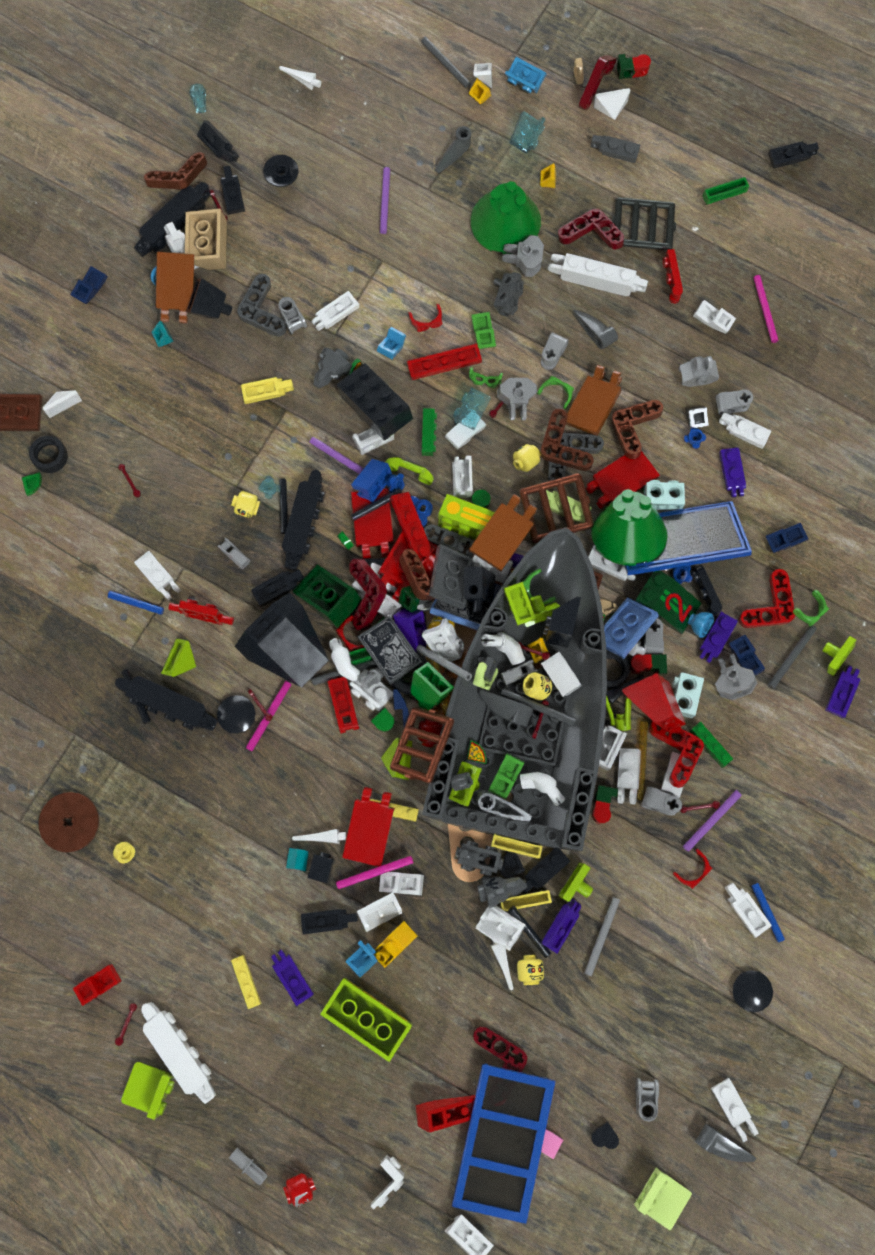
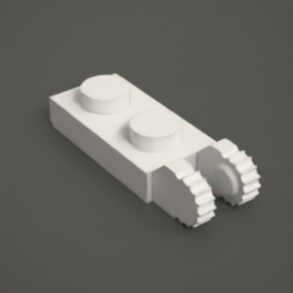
(156, 574)
(628, 774)
(733, 1107)

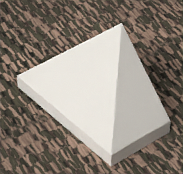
(484, 73)
(611, 102)
(61, 401)

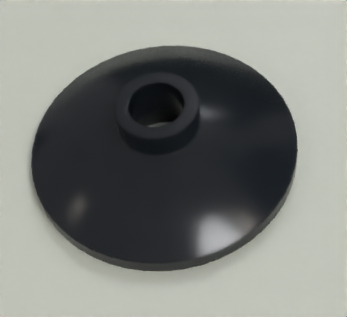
(280, 164)

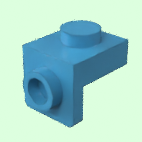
(392, 343)
(362, 959)

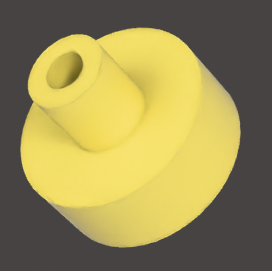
(124, 852)

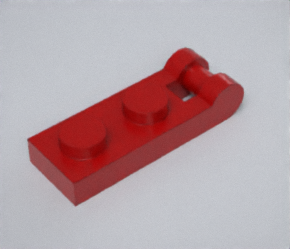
(673, 276)
(343, 704)

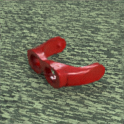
(420, 326)
(339, 631)
(707, 868)

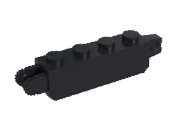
(153, 231)
(302, 520)
(167, 702)

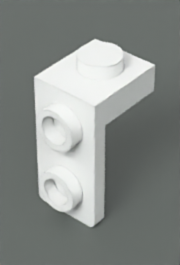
(392, 1167)

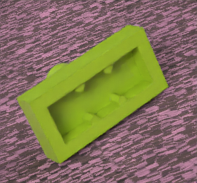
(519, 604)
(541, 611)
(838, 654)
(464, 796)
(576, 883)

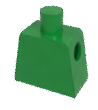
(429, 687)

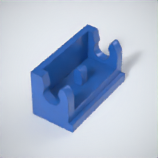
(372, 479)

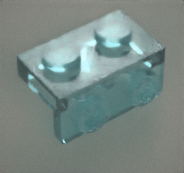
(527, 132)
(472, 408)

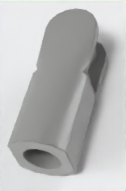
(235, 554)
(516, 673)

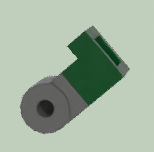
(410, 602)

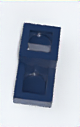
(89, 286)
(786, 538)
(745, 655)
(399, 703)

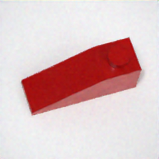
(444, 1113)

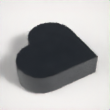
(511, 866)
(605, 1136)

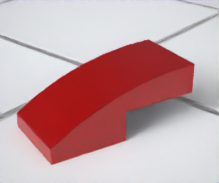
(97, 984)

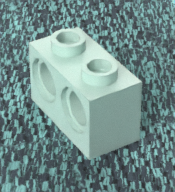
(665, 500)
(691, 696)

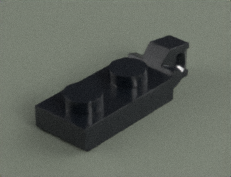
(217, 142)
(792, 153)
(232, 192)
(276, 587)
(546, 869)
(326, 921)

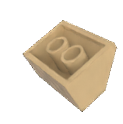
(206, 238)

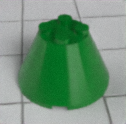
(504, 217)
(629, 530)

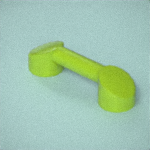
(424, 477)

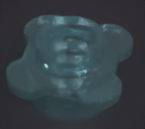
(269, 482)

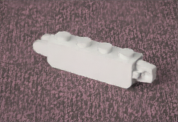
(597, 274)
(177, 1053)

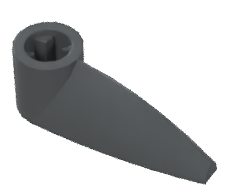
(456, 148)
(597, 331)
(507, 708)
(500, 807)
(720, 1145)

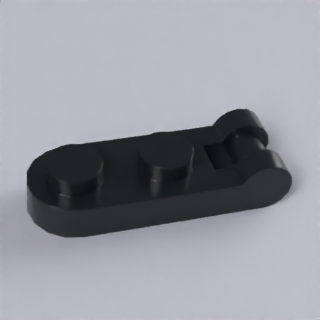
(706, 590)

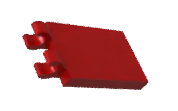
(621, 476)
(373, 528)
(392, 570)
(369, 829)

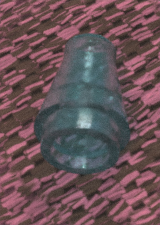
(198, 96)

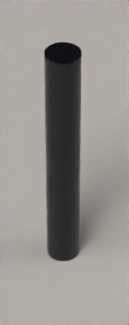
(283, 505)
(375, 505)
(141, 709)
(530, 932)

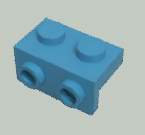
(525, 75)

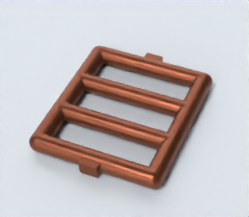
(559, 483)
(410, 730)

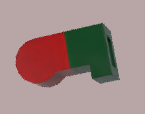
(632, 66)
(649, 662)
(601, 807)

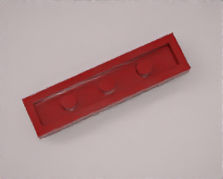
(444, 361)
(411, 524)

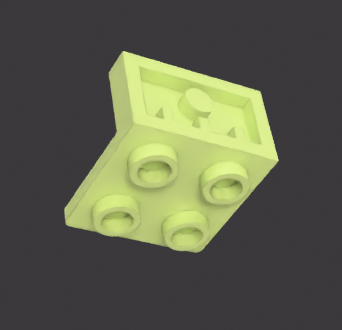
(662, 1199)

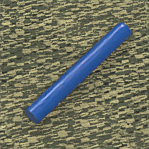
(135, 602)
(768, 912)

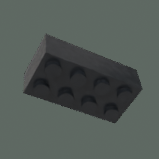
(374, 401)

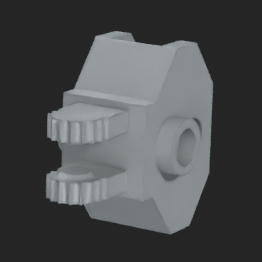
(528, 255)
(699, 371)
(516, 394)
(735, 680)

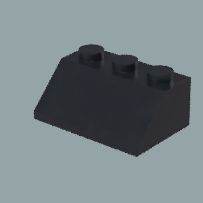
(561, 624)

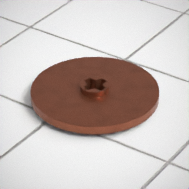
(53, 822)

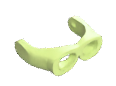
(479, 677)

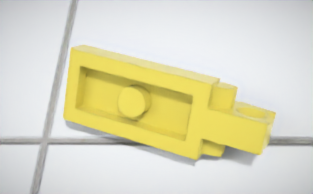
(265, 389)

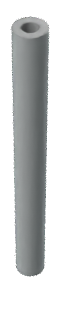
(444, 662)
(602, 936)

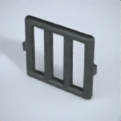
(653, 205)

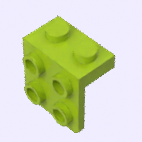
(148, 1089)

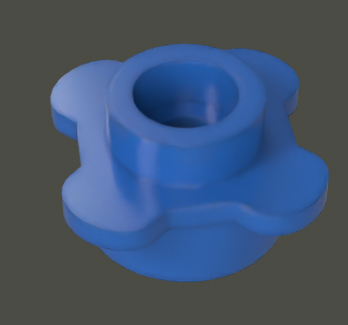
(694, 432)
(395, 482)
(679, 578)

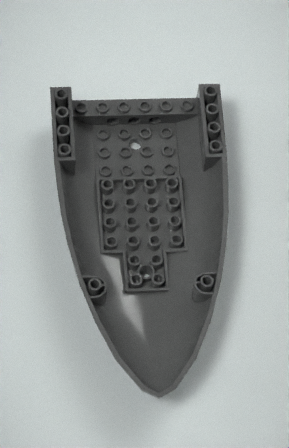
(560, 749)

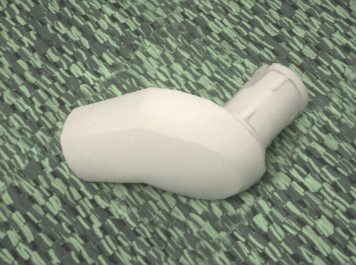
(506, 644)
(342, 661)
(544, 784)

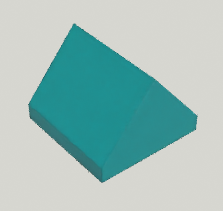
(161, 334)
(297, 859)

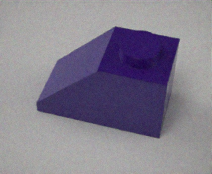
(412, 626)

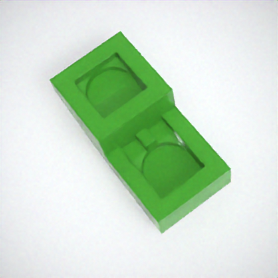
(483, 330)
(506, 776)

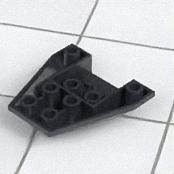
(284, 642)

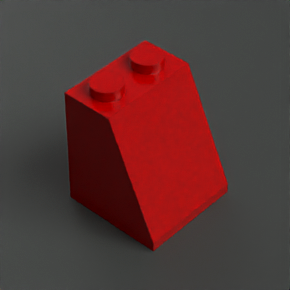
(657, 701)

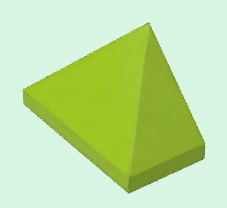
(179, 659)
(388, 756)

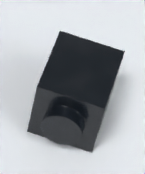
(321, 867)

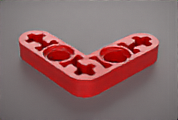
(776, 611)
(684, 746)

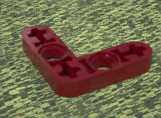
(602, 67)
(596, 225)
(375, 593)
(509, 1063)

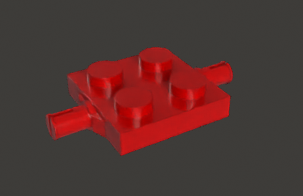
(205, 613)

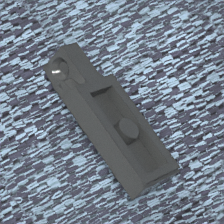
(616, 148)

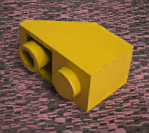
(394, 944)

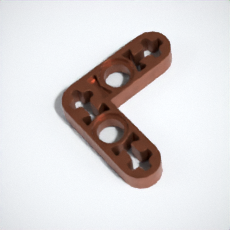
(179, 179)
(628, 422)
(555, 445)
(411, 563)

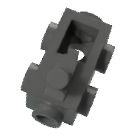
(508, 293)
(472, 856)

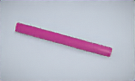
(765, 308)
(272, 709)
(374, 872)

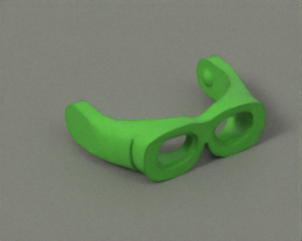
(472, 375)
(555, 381)
(526, 582)
(821, 611)

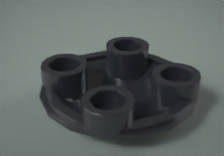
(236, 714)
(752, 991)

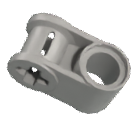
(293, 318)
(554, 349)
(733, 401)
(654, 640)
(657, 801)
(647, 1097)

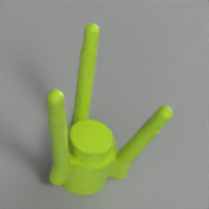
(623, 720)

